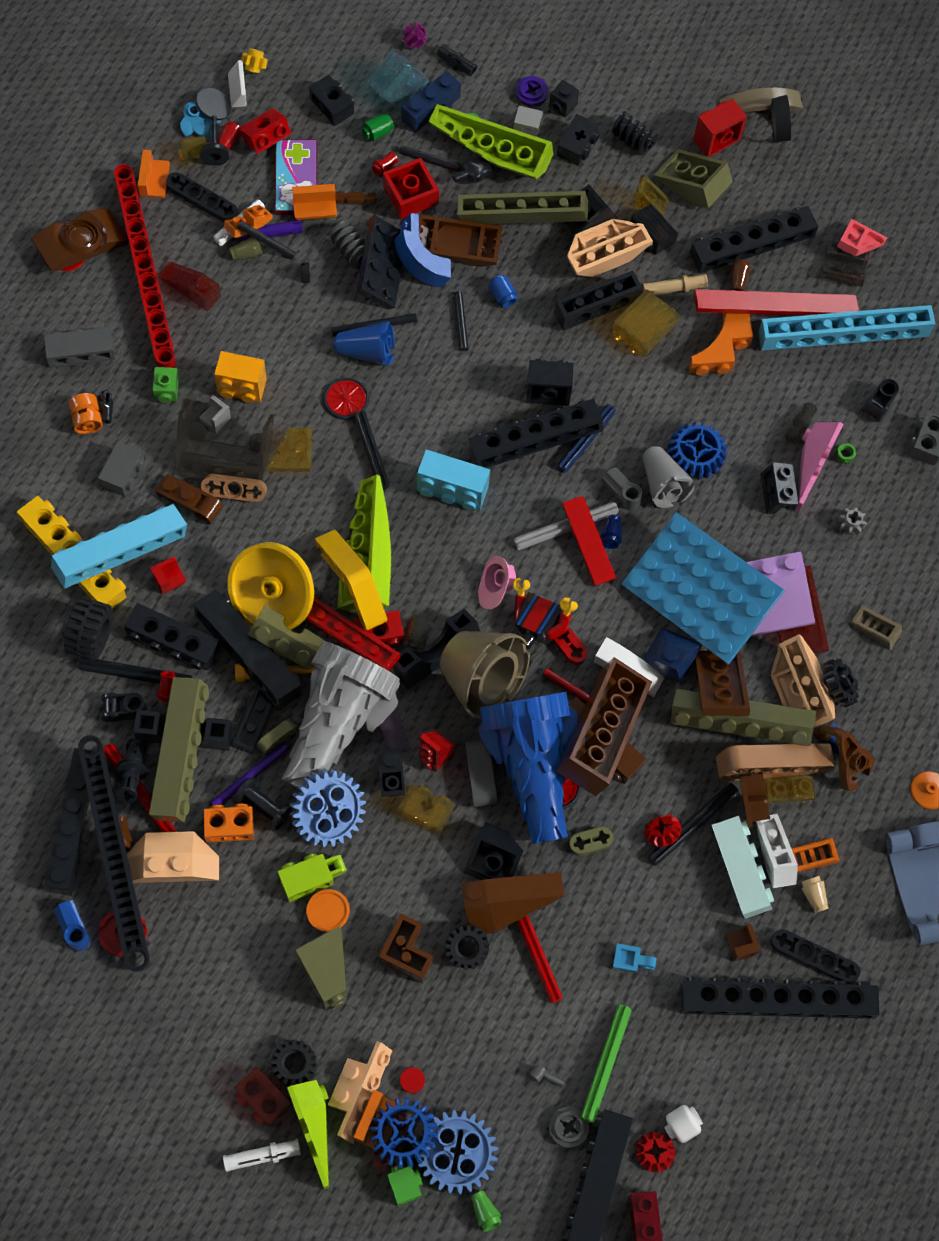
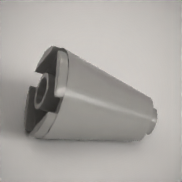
(666, 478)

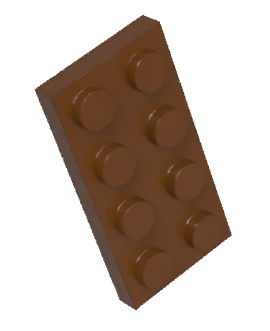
(721, 685)

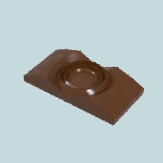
(79, 239)
(461, 240)

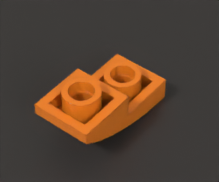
(255, 217)

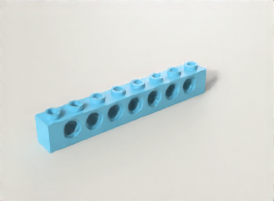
(846, 327)

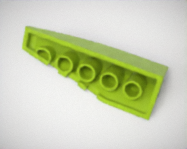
(495, 142)
(370, 540)

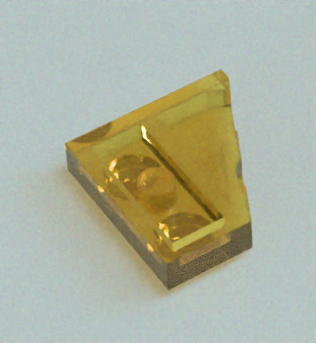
(294, 452)

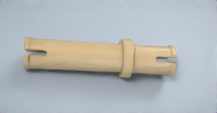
(675, 285)

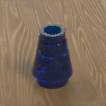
(612, 534)

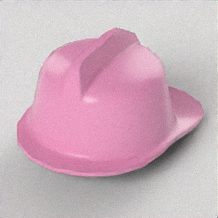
(495, 582)

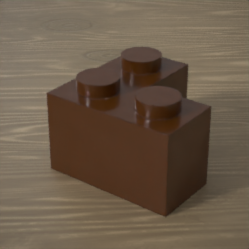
(400, 950)

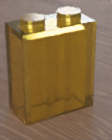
(645, 323)

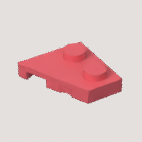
(860, 239)

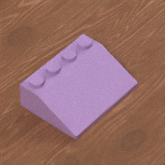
(795, 604)

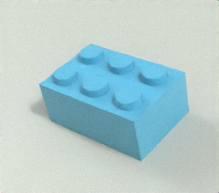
(452, 480)

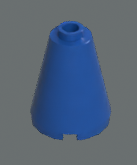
(367, 343)

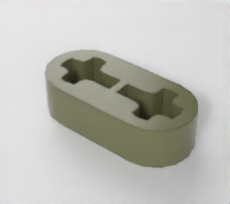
(277, 736)
(591, 847)

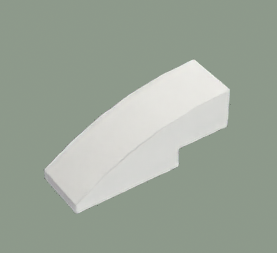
(612, 649)

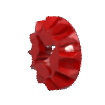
(670, 834)
(648, 1160)

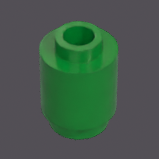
(377, 127)

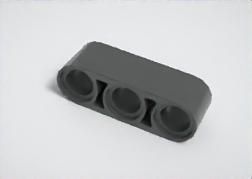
(481, 774)

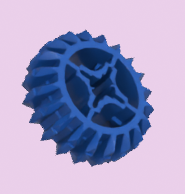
(715, 451)
(411, 1124)

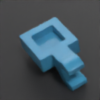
(629, 959)

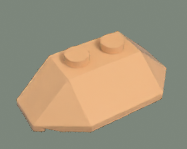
(607, 246)
(801, 681)
(172, 858)

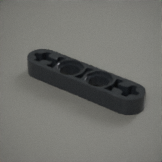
(203, 196)
(816, 953)

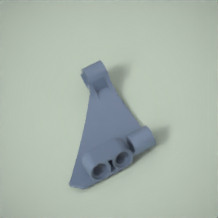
(916, 872)

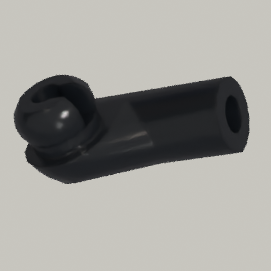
(106, 405)

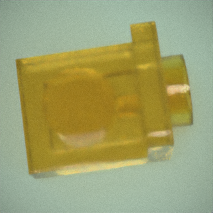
(191, 148)

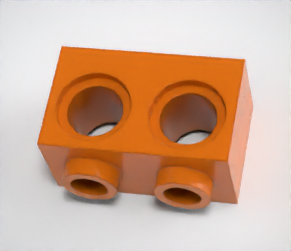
(228, 830)

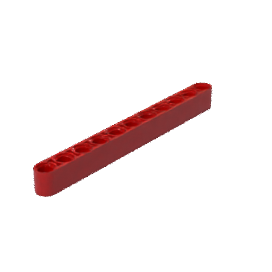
(142, 259)

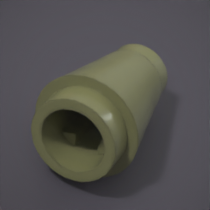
(246, 249)

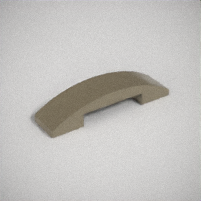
(761, 99)

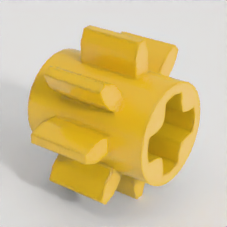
(254, 60)

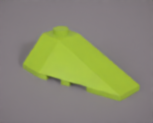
(311, 1111)

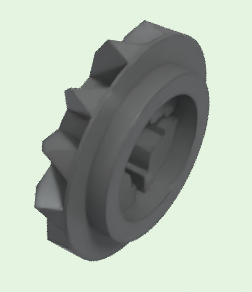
(556, 1128)

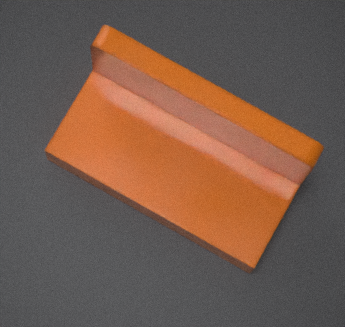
(152, 176)
(314, 201)
(363, 1132)

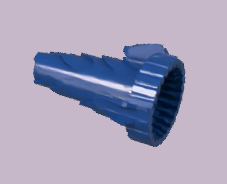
(531, 742)

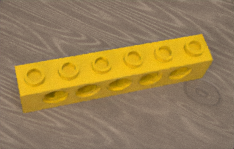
(38, 510)

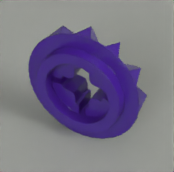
(534, 83)

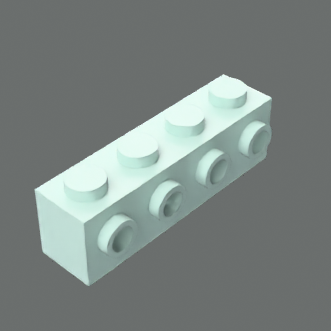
(742, 867)

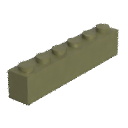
(523, 207)
(764, 721)
(179, 750)

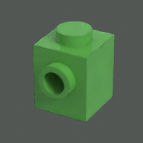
(165, 384)
(405, 1184)

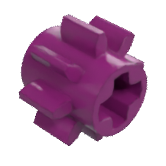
(414, 35)

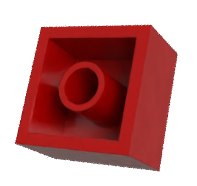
(719, 127)
(410, 188)

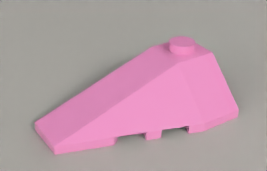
(815, 451)

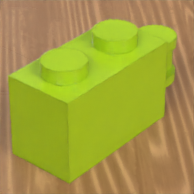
(309, 875)

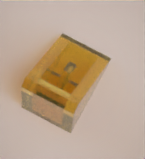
(649, 193)

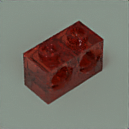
(266, 1093)

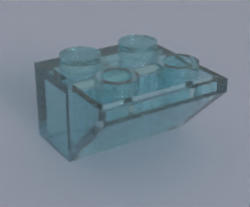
(397, 79)

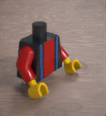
(539, 617)

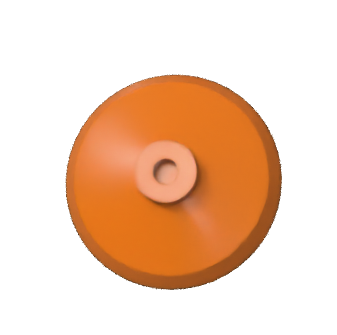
(925, 789)
(327, 910)

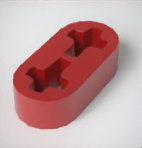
(567, 651)

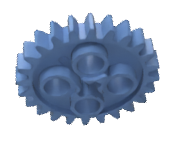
(346, 798)
(479, 1156)

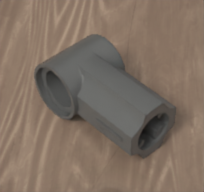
(621, 488)

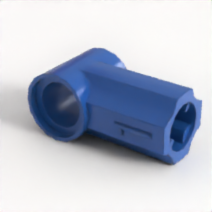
(72, 924)

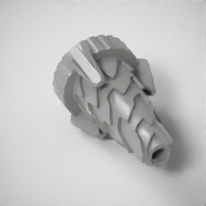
(342, 698)

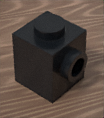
(564, 98)

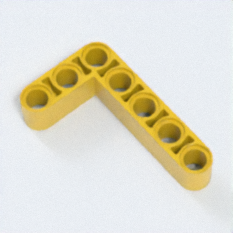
(355, 576)

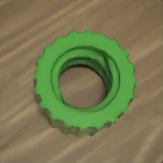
(845, 460)

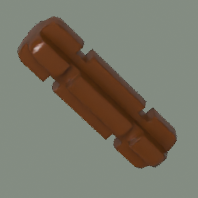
(356, 198)

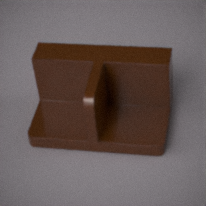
(754, 797)

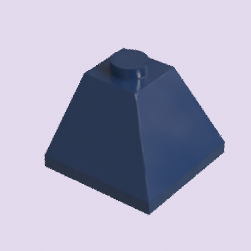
(672, 654)

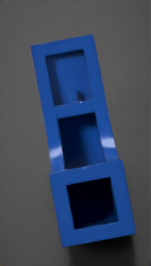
(417, 259)

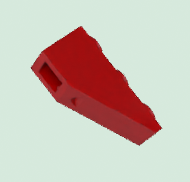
(435, 750)

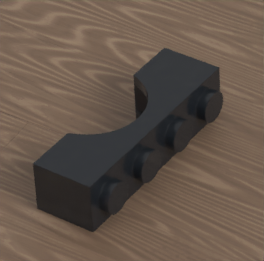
(419, 663)
(214, 732)

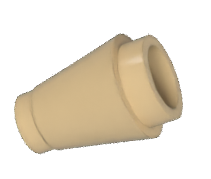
(815, 893)

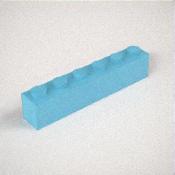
(118, 545)

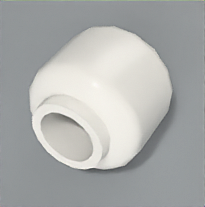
(683, 1123)

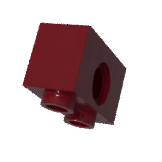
(645, 1216)

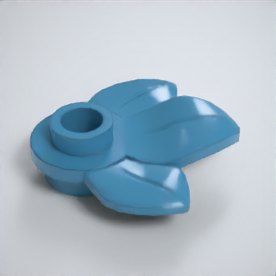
(195, 122)

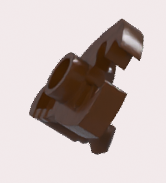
(851, 755)

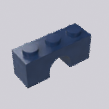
(418, 109)

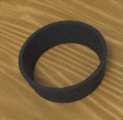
(781, 118)

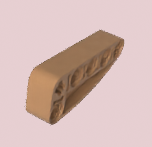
(774, 760)

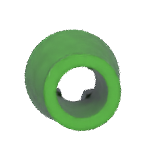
(486, 1213)

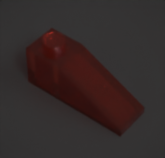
(191, 284)

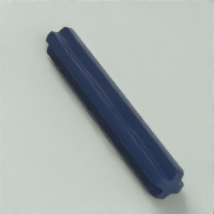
(582, 443)

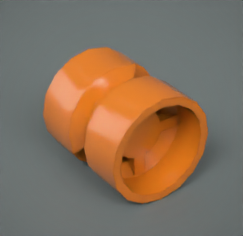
(85, 413)

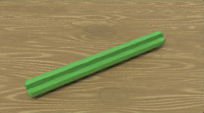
(606, 1063)

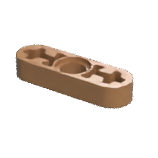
(249, 496)

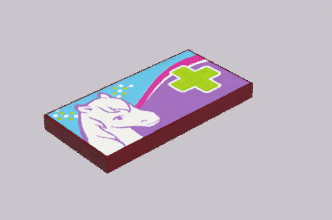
(294, 166)

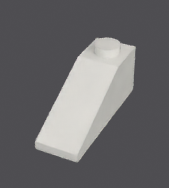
(777, 853)

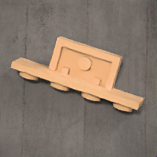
(356, 1088)

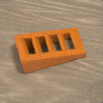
(815, 864)

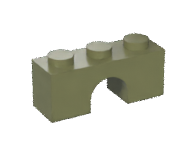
(271, 631)

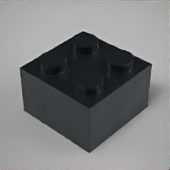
(549, 382)

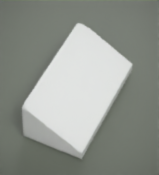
(237, 85)

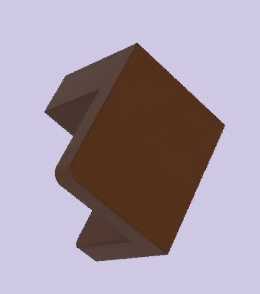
(743, 943)

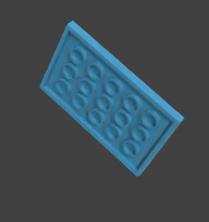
(703, 587)

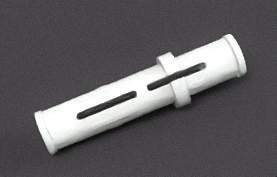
(261, 1155)

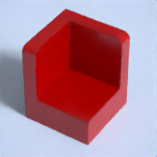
(168, 575)

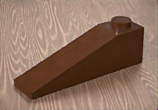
(502, 901)

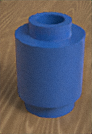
(503, 291)

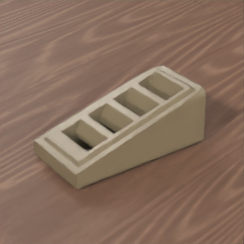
(873, 632)

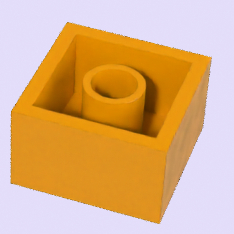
(240, 377)

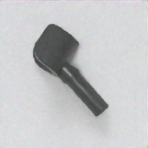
(539, 1072)

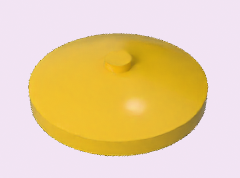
(274, 578)

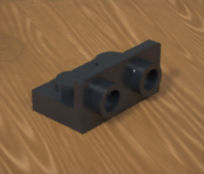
(778, 487)

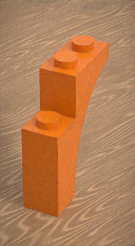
(720, 354)

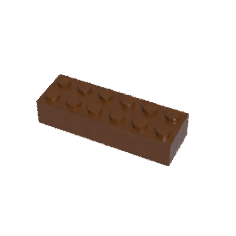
(604, 727)

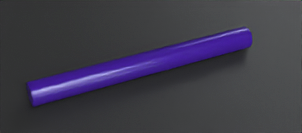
(253, 772)

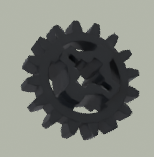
(840, 682)

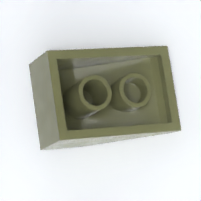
(695, 177)

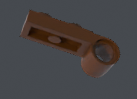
(190, 498)

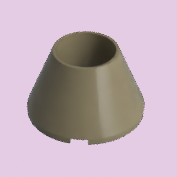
(484, 668)

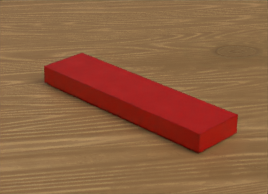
(588, 541)

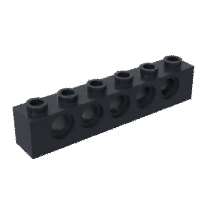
(746, 247)
(529, 443)

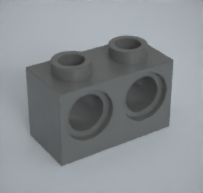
(926, 437)

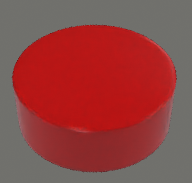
(412, 1080)

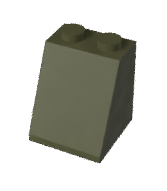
(325, 967)

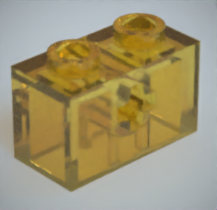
(432, 819)

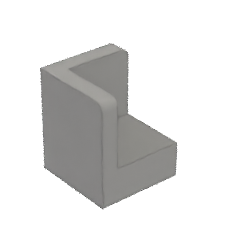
(527, 118)
(216, 415)

